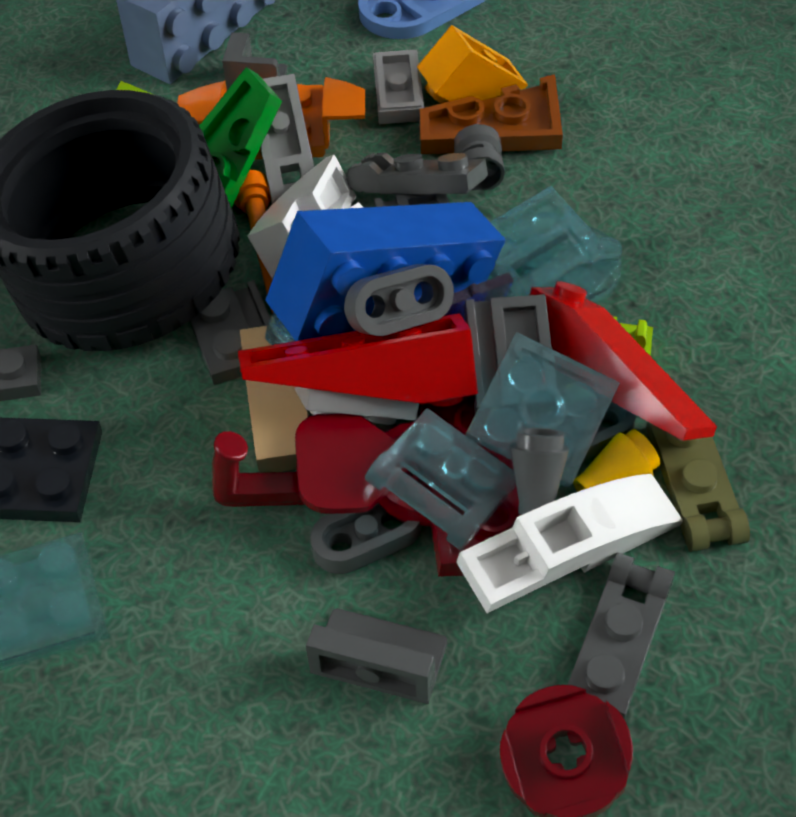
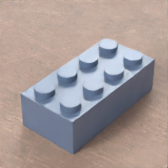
(175, 34)

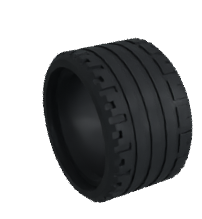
(140, 272)

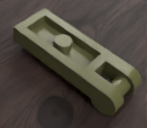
(697, 487)

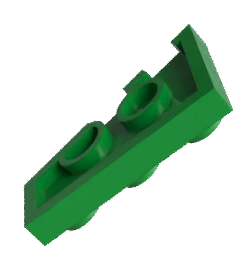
(238, 128)

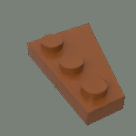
(521, 117)

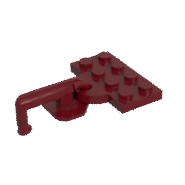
(332, 469)

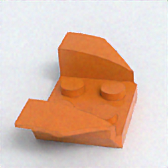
(319, 105)

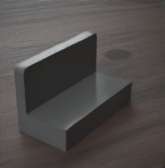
(377, 654)

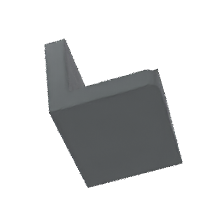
(239, 56)

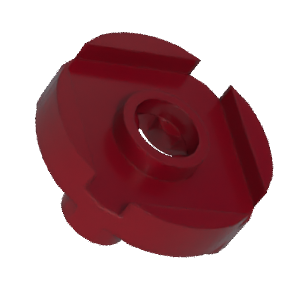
(586, 721)

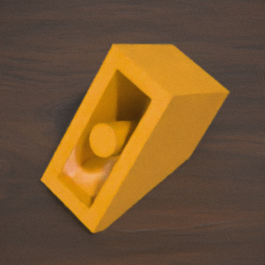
(466, 67)

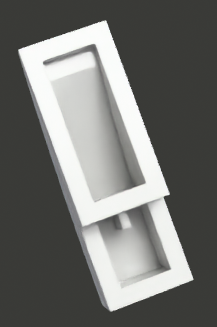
(318, 189)

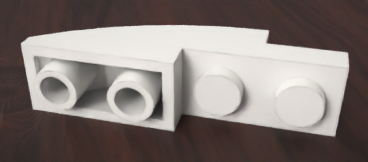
(567, 536)

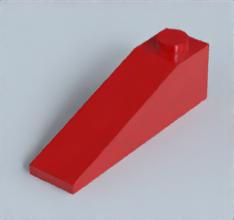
(599, 342)
(412, 365)

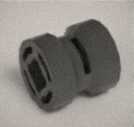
(482, 143)

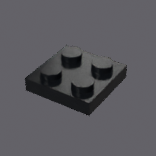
(46, 467)

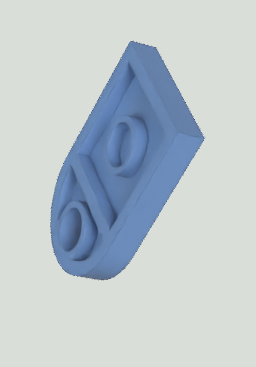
(410, 17)

